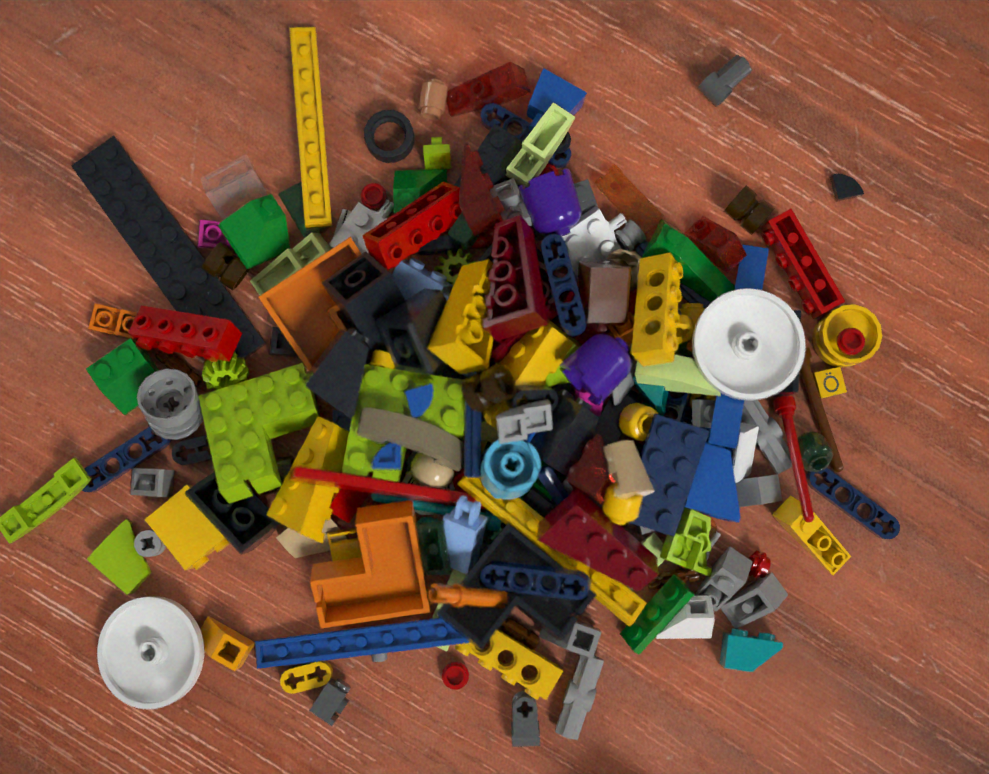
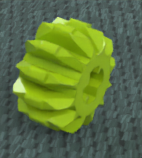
(453, 262)
(224, 373)

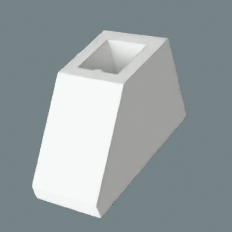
(692, 621)

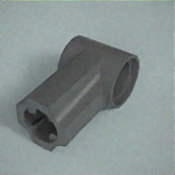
(721, 83)

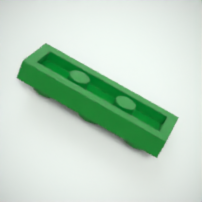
(657, 614)

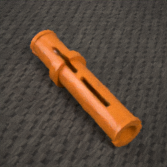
(459, 596)

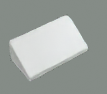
(743, 454)

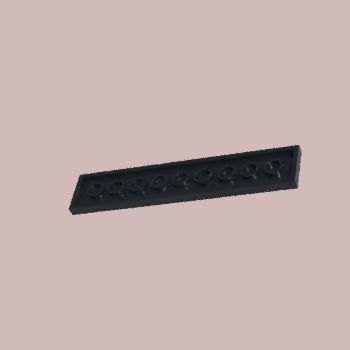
(160, 240)

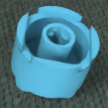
(503, 482)

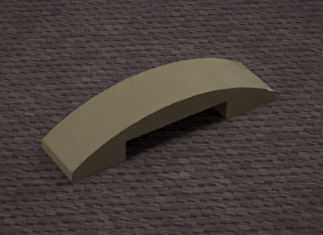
(413, 434)

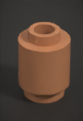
(432, 99)

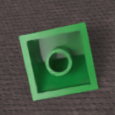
(122, 373)

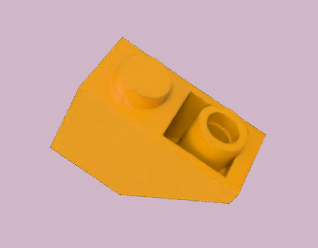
(225, 644)

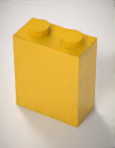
(186, 531)

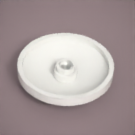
(748, 344)
(150, 652)

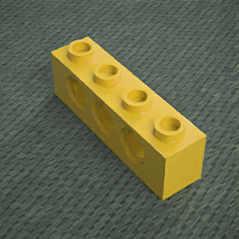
(657, 310)
(537, 686)

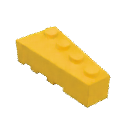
(460, 331)
(532, 360)
(307, 505)

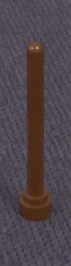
(818, 410)

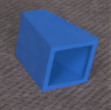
(714, 485)

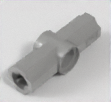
(769, 436)
(579, 696)

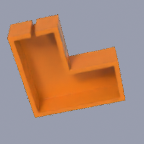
(305, 308)
(384, 580)

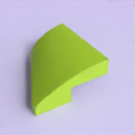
(690, 542)
(119, 559)

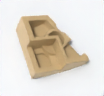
(627, 470)
(302, 546)

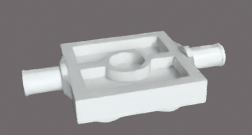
(360, 222)
(592, 238)

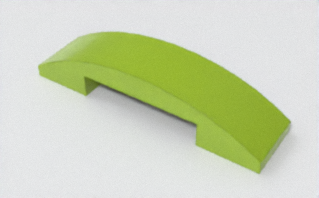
(44, 502)

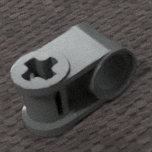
(524, 724)

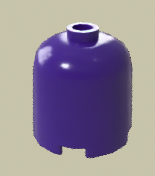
(552, 203)
(598, 366)

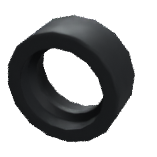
(383, 117)

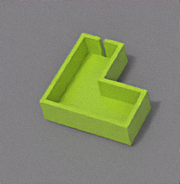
(385, 390)
(243, 422)

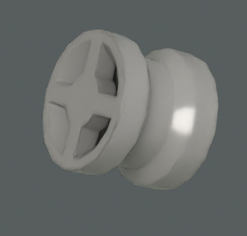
(630, 236)
(155, 545)

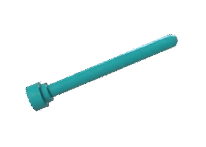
(492, 523)

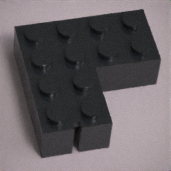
(550, 613)

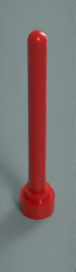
(785, 408)

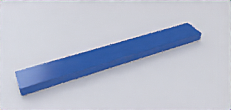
(728, 410)
(356, 642)

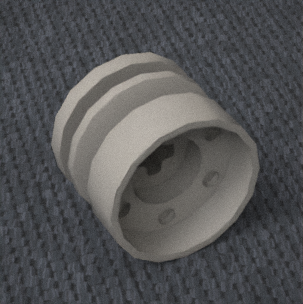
(170, 404)

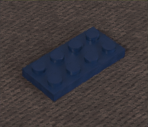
(671, 463)

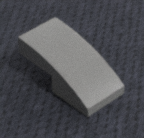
(511, 200)
(522, 420)

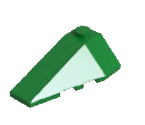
(698, 270)

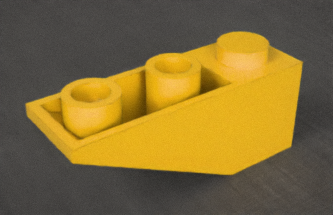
(812, 536)

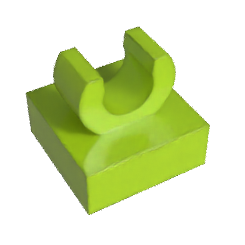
(437, 154)

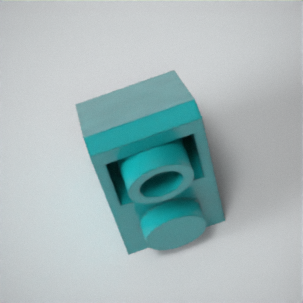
(747, 652)

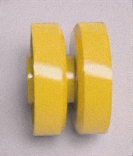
(833, 323)

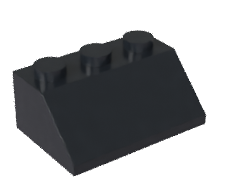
(496, 154)
(240, 522)

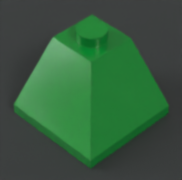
(413, 184)
(257, 231)

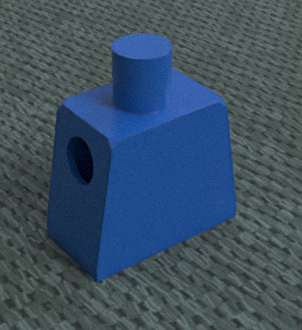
(555, 90)

